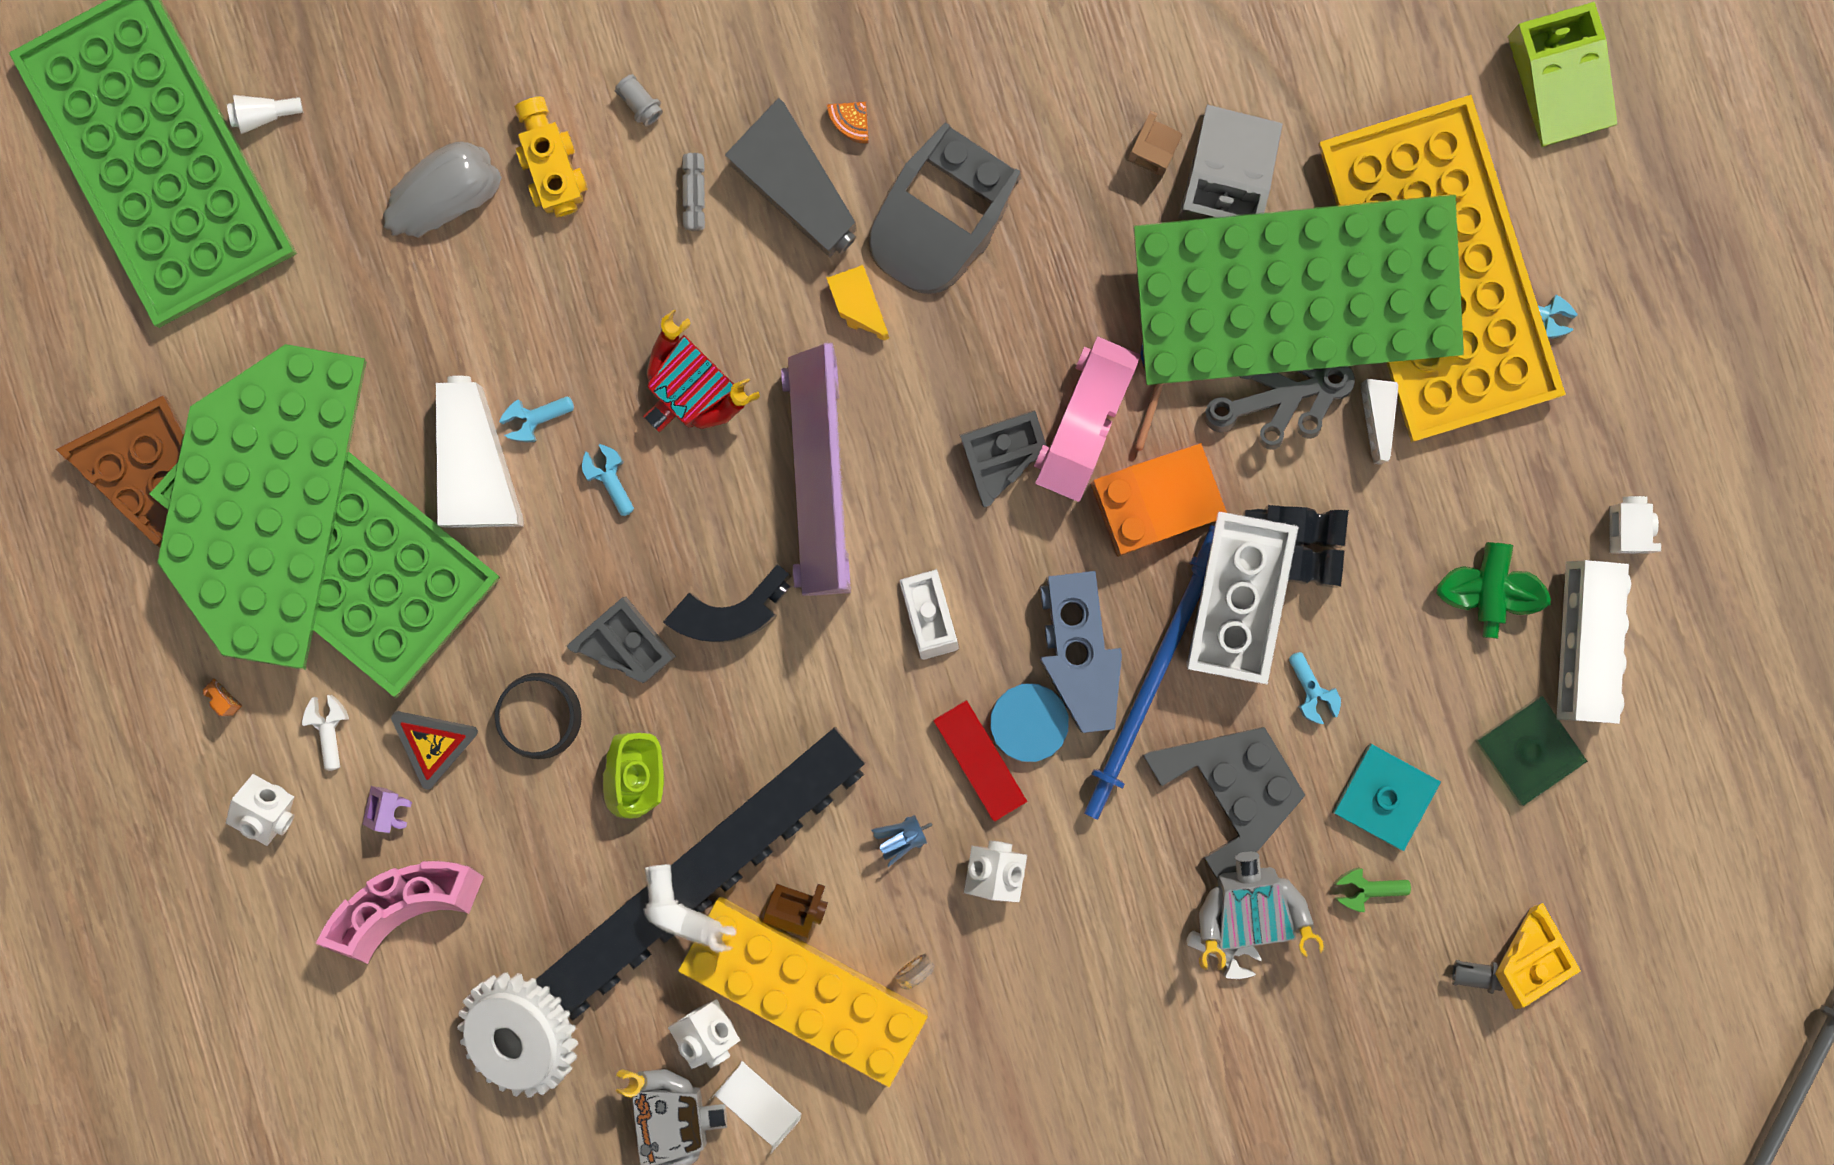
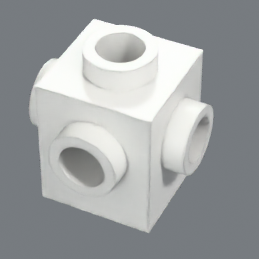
(260, 810)
(995, 872)
(705, 1035)

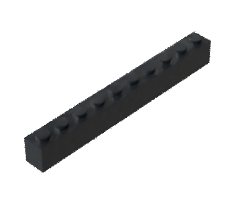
(704, 868)

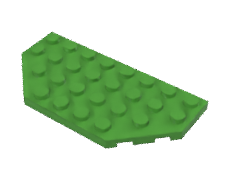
(262, 501)

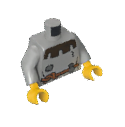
(670, 1117)

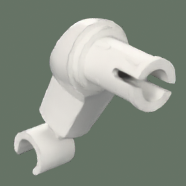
(677, 918)

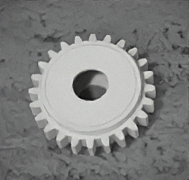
(517, 1035)

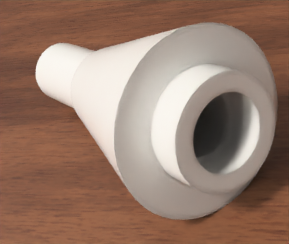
(254, 112)

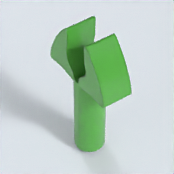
(1369, 889)

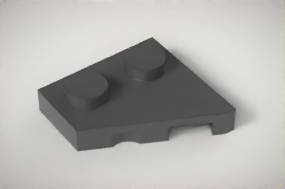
(1002, 452)
(624, 642)

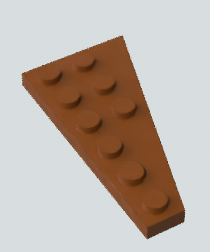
(130, 460)

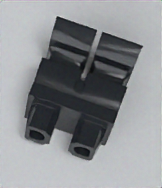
(1325, 529)

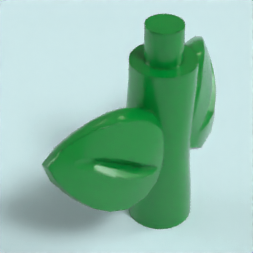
(1494, 589)

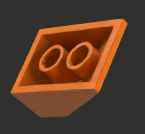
(1158, 499)

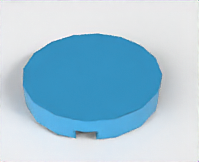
(1029, 722)

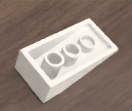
(1242, 598)

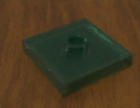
(1531, 750)

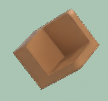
(1155, 145)

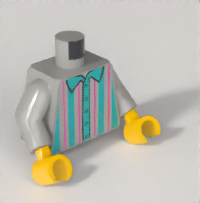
(1253, 910)

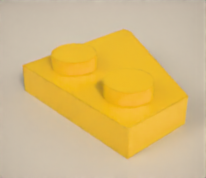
(1535, 960)

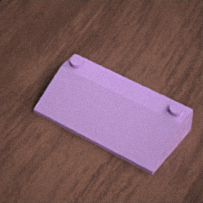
(813, 396)

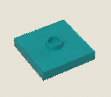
(1386, 797)

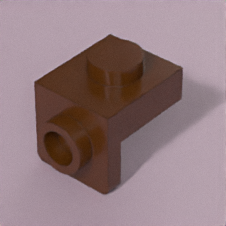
(795, 910)

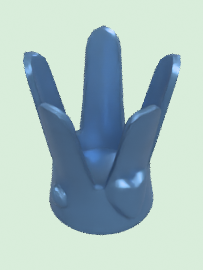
(908, 836)

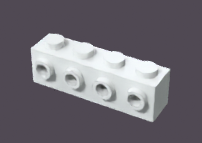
(1593, 641)

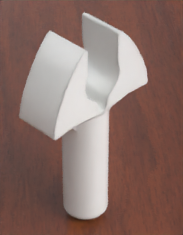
(326, 728)
(1233, 970)

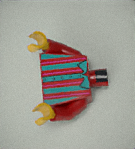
(689, 383)

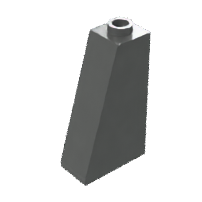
(789, 175)

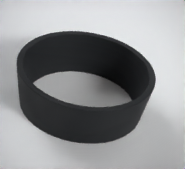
(574, 708)

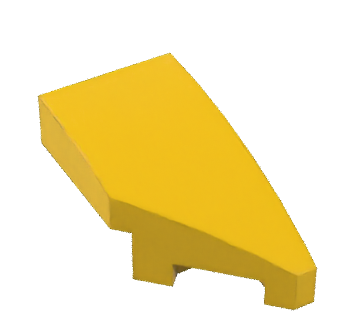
(857, 301)

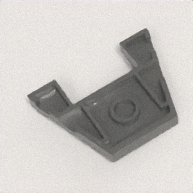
(1246, 780)

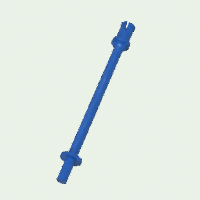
(1109, 776)

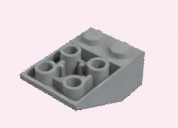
(1231, 165)

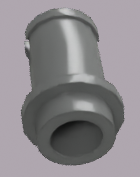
(1476, 975)

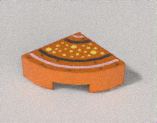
(850, 120)
(221, 700)

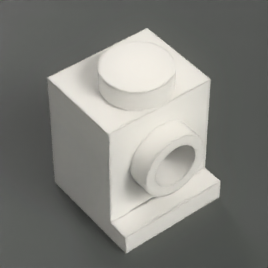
(1633, 526)

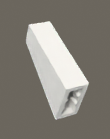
(471, 466)

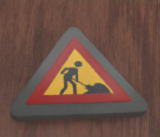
(431, 743)

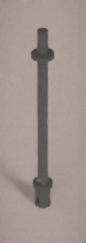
(1798, 1091)

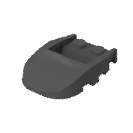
(921, 244)

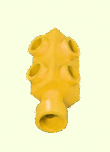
(551, 164)

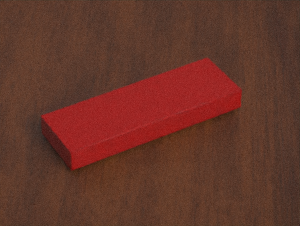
(980, 760)

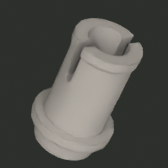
(640, 102)

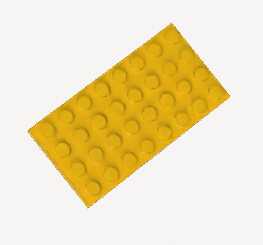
(1504, 337)

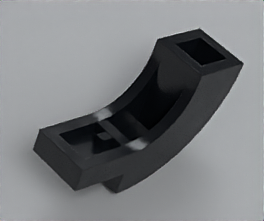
(734, 622)

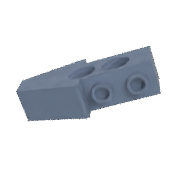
(1093, 686)

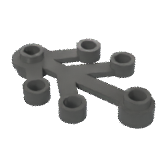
(1287, 395)

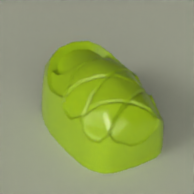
(633, 775)

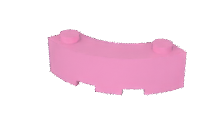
(1084, 427)
(392, 899)

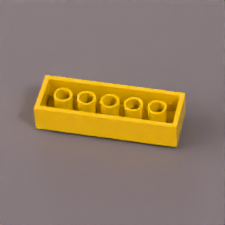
(808, 993)

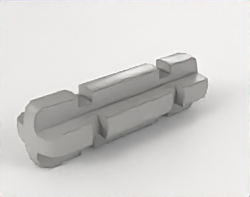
(693, 191)

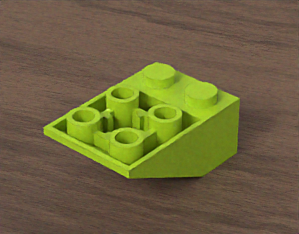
(1565, 73)

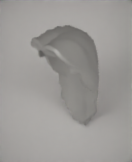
(441, 189)

